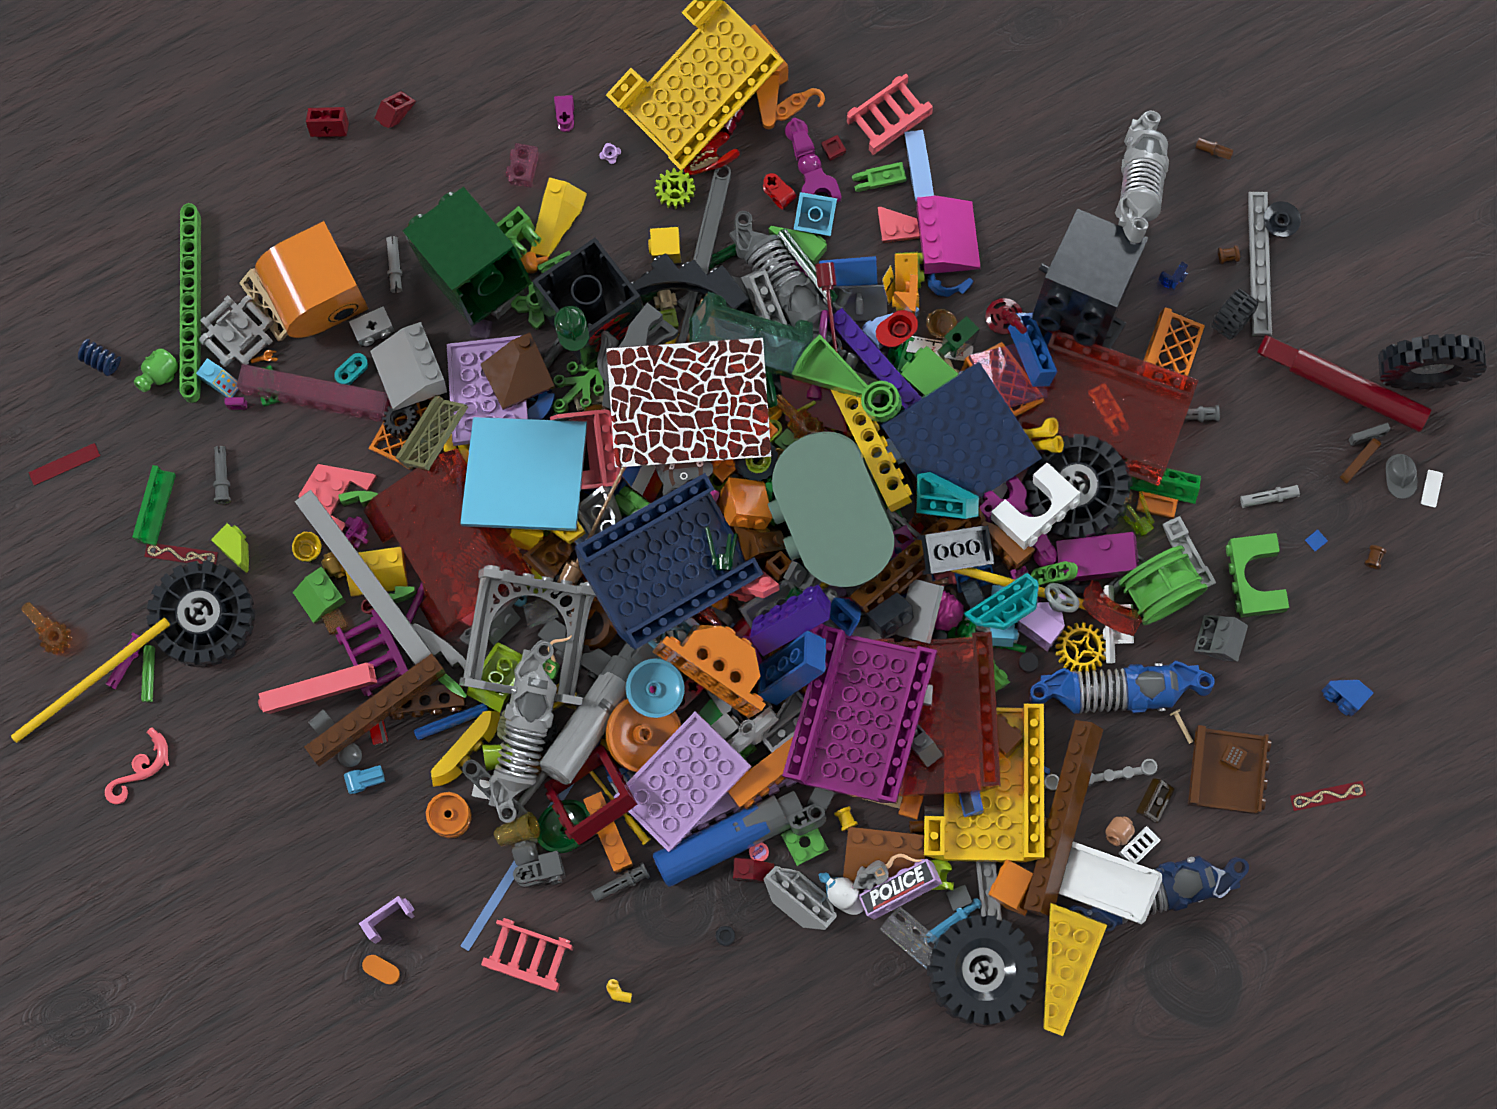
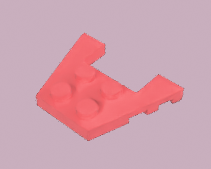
(331, 481)

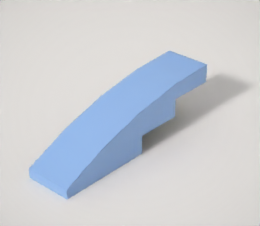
(918, 164)

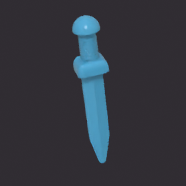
(959, 915)

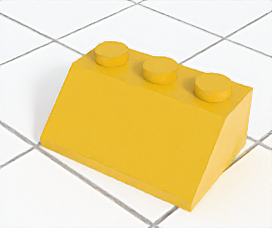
(386, 565)

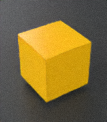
(665, 241)

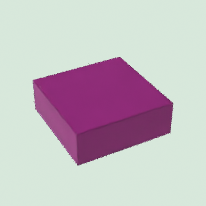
(236, 403)

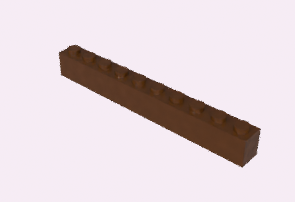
(1064, 817)

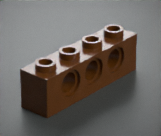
(435, 707)

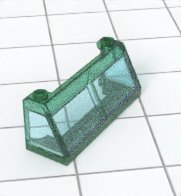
(781, 342)

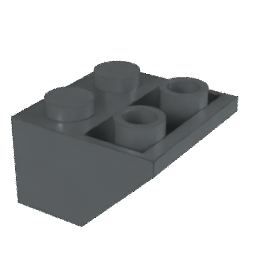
(1221, 637)

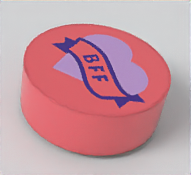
(759, 852)

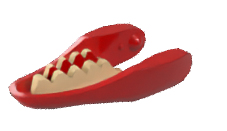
(708, 158)

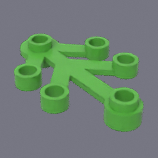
(580, 383)

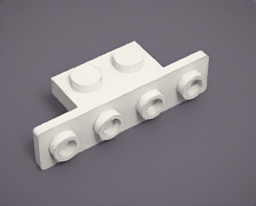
(1112, 636)

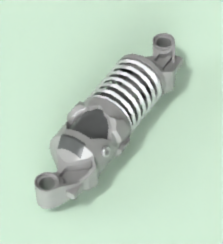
(1143, 176)
(526, 722)

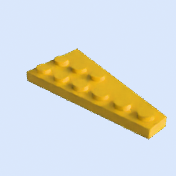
(1071, 950)

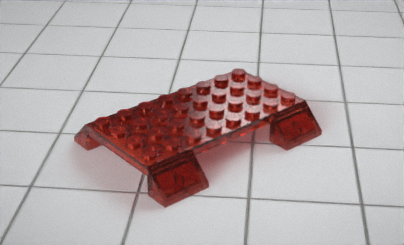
(1116, 399)
(426, 520)
(958, 720)

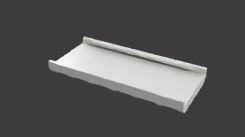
(1110, 883)

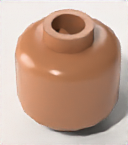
(1120, 831)

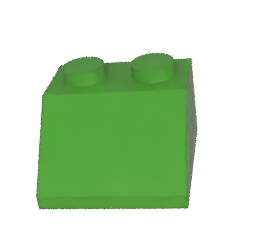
(318, 595)

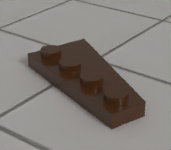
(549, 555)

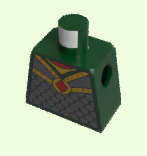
(959, 339)

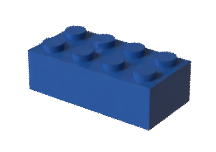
(792, 668)

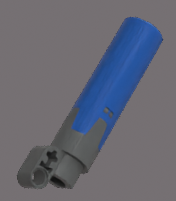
(736, 835)

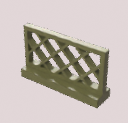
(423, 434)

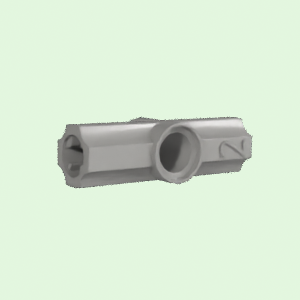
(753, 730)

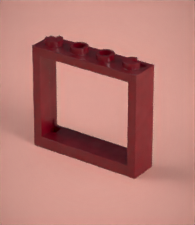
(604, 815)

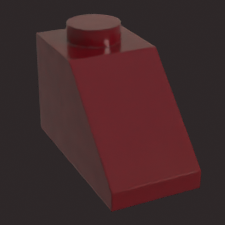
(394, 109)
(751, 870)

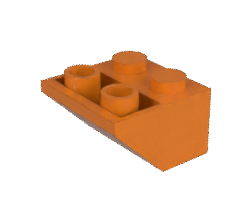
(1012, 887)

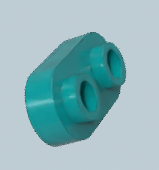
(349, 368)

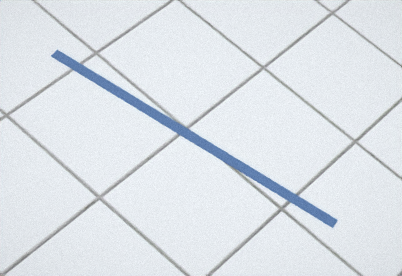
(499, 893)

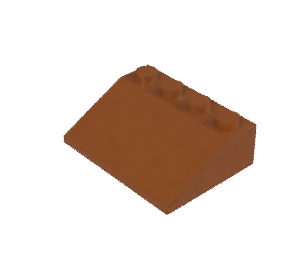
(870, 845)

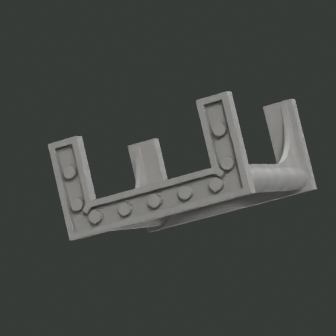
(490, 579)

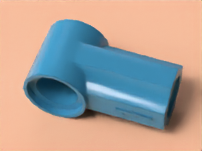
(359, 780)

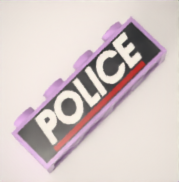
(900, 889)

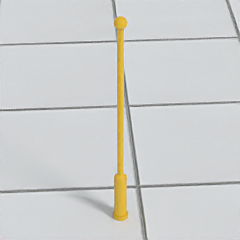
(629, 820)

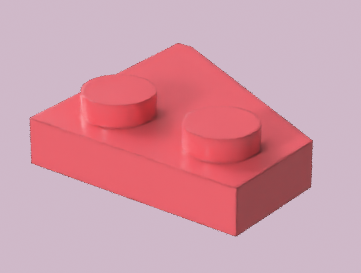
(897, 226)

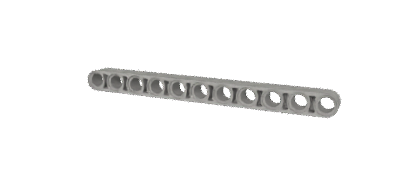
(363, 577)

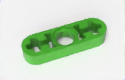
(1060, 575)

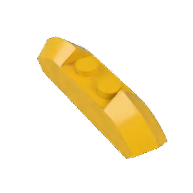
(482, 729)

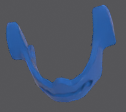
(937, 288)

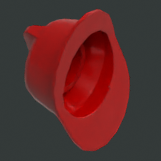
(896, 328)

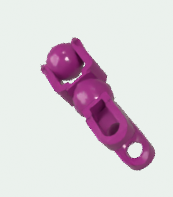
(809, 163)
(1044, 552)

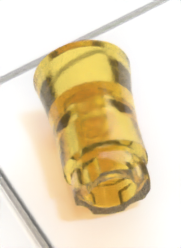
(518, 830)

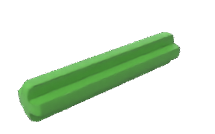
(148, 673)

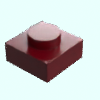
(833, 147)

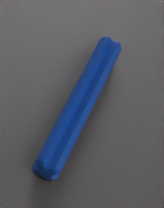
(450, 721)

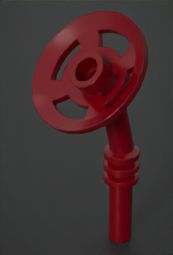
(1005, 316)

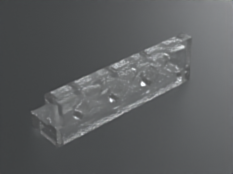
(903, 936)

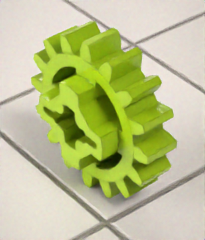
(674, 196)

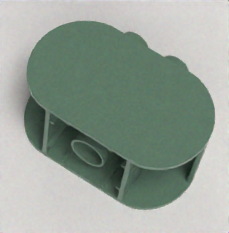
(831, 510)

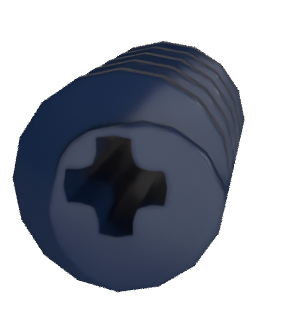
(97, 359)

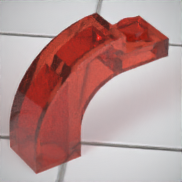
(1108, 612)

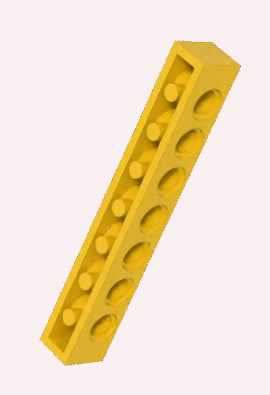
(894, 498)

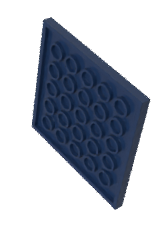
(963, 434)

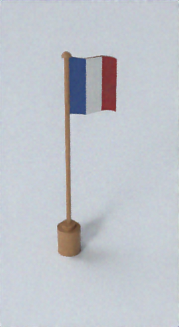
(643, 480)

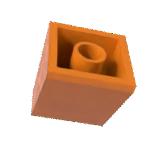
(745, 503)

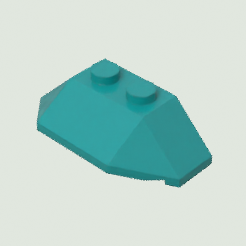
(1007, 604)

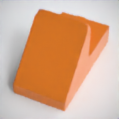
(907, 299)

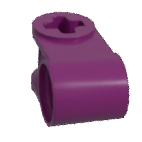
(564, 111)

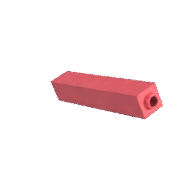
(317, 688)

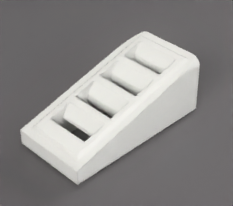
(1127, 856)

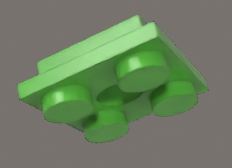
(802, 854)

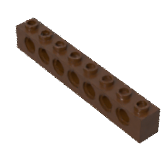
(906, 566)

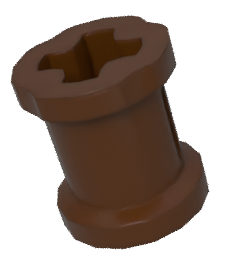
(1228, 254)
(1375, 557)

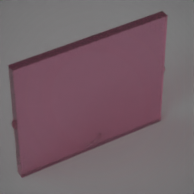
(1009, 375)

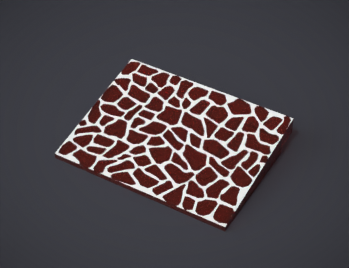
(688, 402)

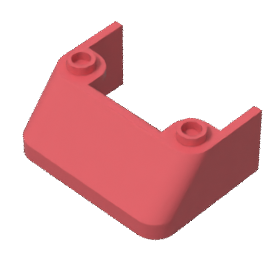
(599, 447)

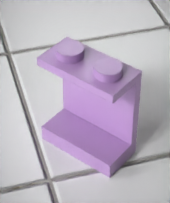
(369, 923)

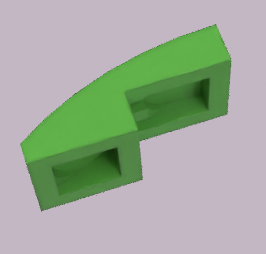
(356, 496)
(403, 593)

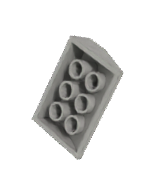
(408, 367)

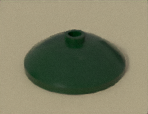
(553, 834)

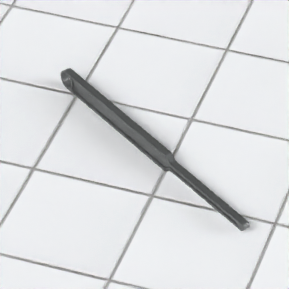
(707, 237)

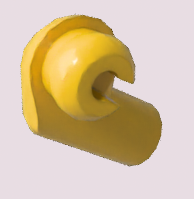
(616, 992)

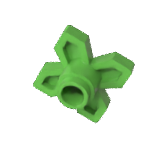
(530, 304)

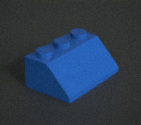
(855, 271)

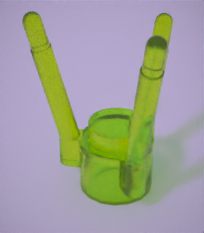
(1141, 525)

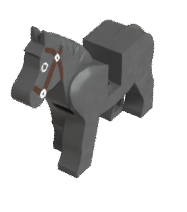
(638, 334)

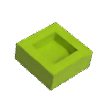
(670, 317)

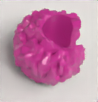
(949, 612)

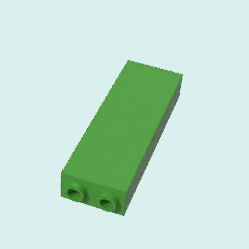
(927, 371)

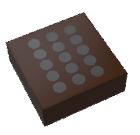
(1234, 756)

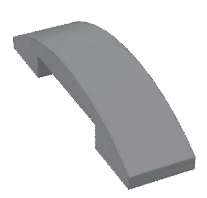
(1178, 535)

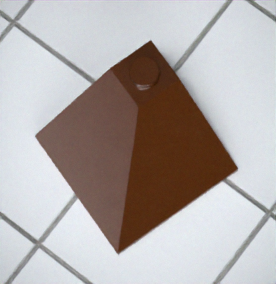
(517, 372)

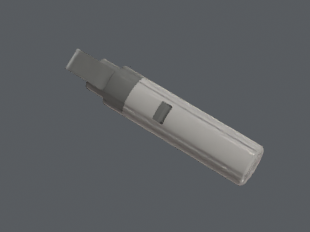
(591, 718)

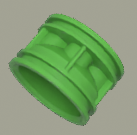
(1163, 584)

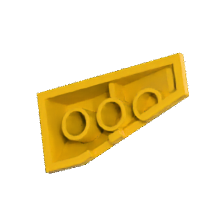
(558, 210)

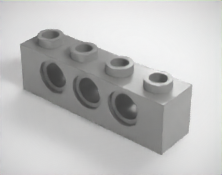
(763, 296)

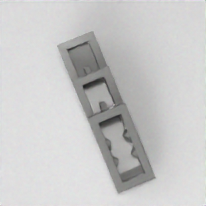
(440, 647)

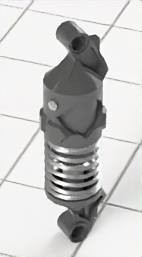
(793, 289)

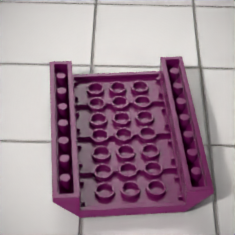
(860, 717)

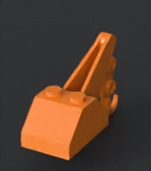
(768, 94)

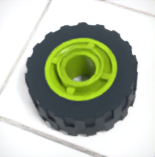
(759, 470)

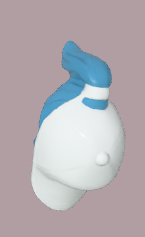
(841, 893)

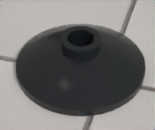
(1285, 212)

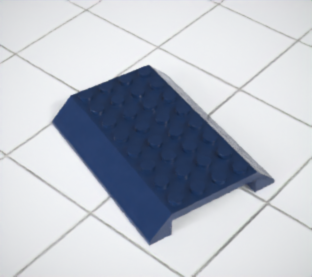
(659, 563)

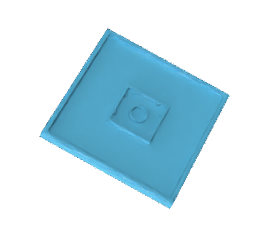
(524, 474)

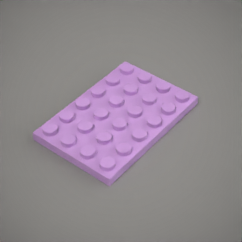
(472, 388)
(684, 781)

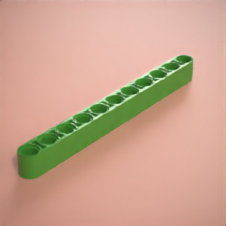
(187, 294)

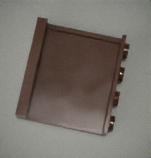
(1222, 786)

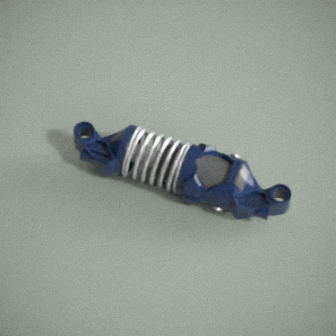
(1181, 885)

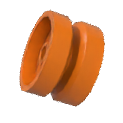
(445, 804)

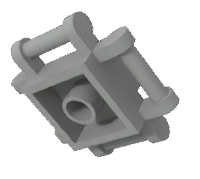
(236, 331)

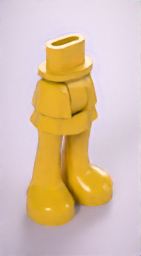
(1048, 429)

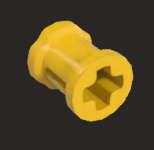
(845, 818)

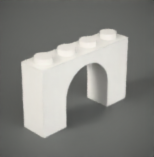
(1026, 529)

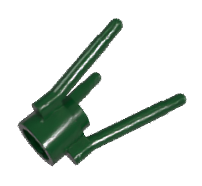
(724, 561)

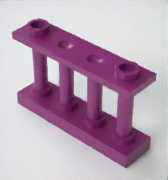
(385, 638)

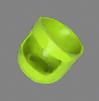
(943, 869)

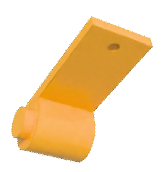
(904, 267)

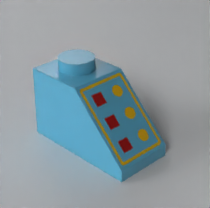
(217, 378)

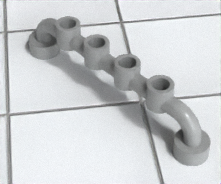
(1148, 768)

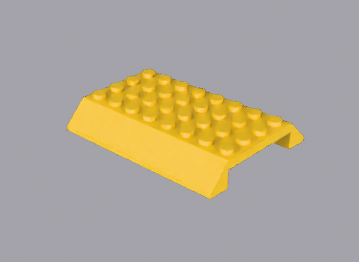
(699, 83)
(1012, 813)

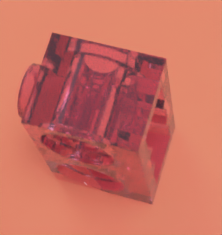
(526, 165)

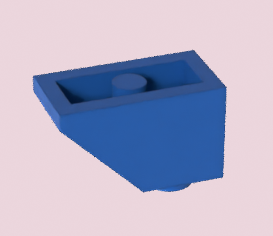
(845, 614)

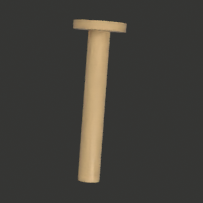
(1183, 727)

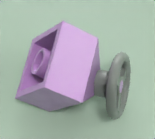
(1047, 621)

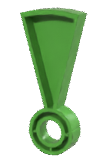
(827, 369)

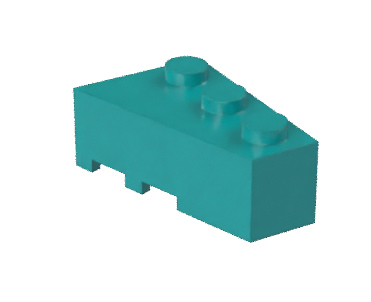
(944, 498)

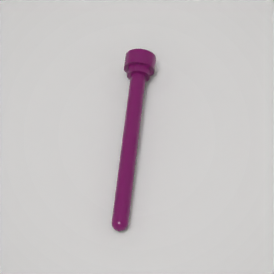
(814, 391)

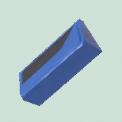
(971, 804)

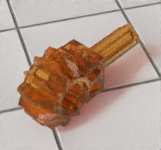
(800, 422)
(47, 629)

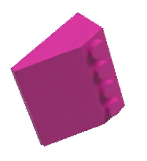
(947, 234)

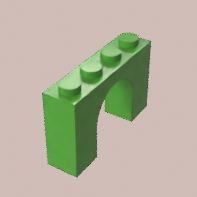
(1251, 601)

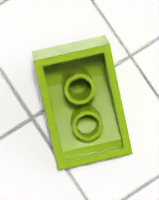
(498, 669)

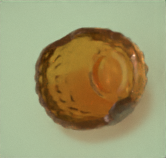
(940, 323)

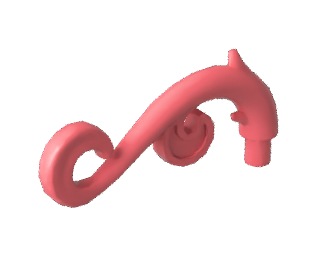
(138, 761)

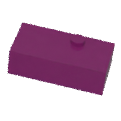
(1100, 555)

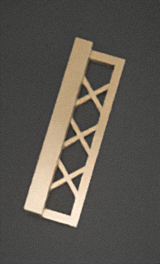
(253, 293)

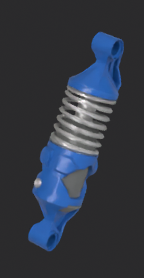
(1128, 689)

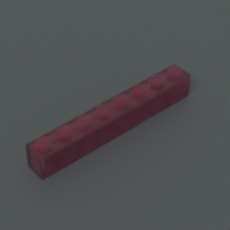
(312, 392)

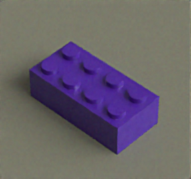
(790, 619)

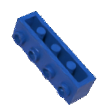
(1033, 352)

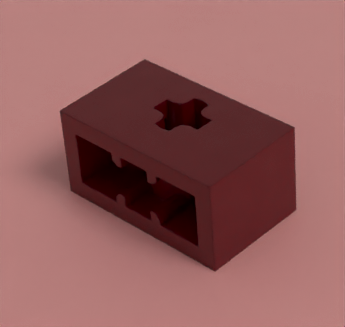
(327, 122)

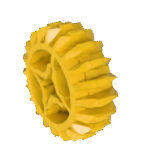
(1088, 633)

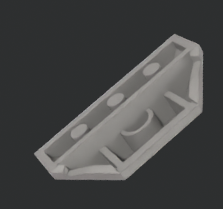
(799, 898)

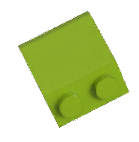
(232, 544)

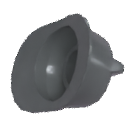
(1401, 476)

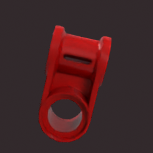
(780, 193)

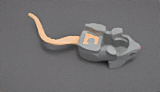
(875, 873)

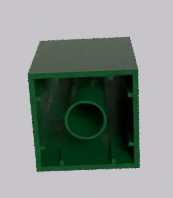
(467, 255)

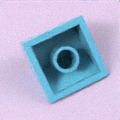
(815, 214)

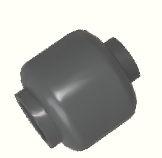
(525, 852)

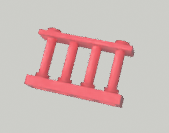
(892, 131)
(512, 968)

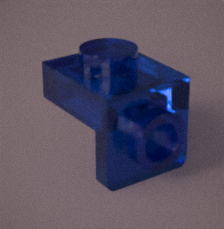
(1172, 281)

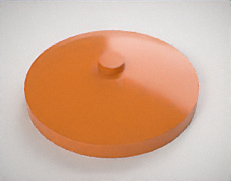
(635, 737)

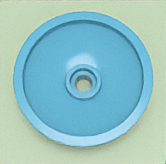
(668, 687)

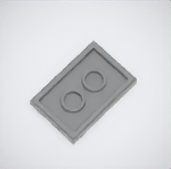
(925, 603)

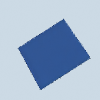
(1316, 540)

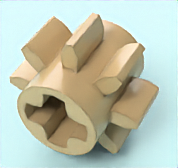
(665, 300)

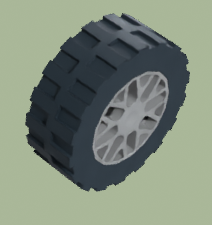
(972, 592)

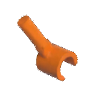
(267, 356)

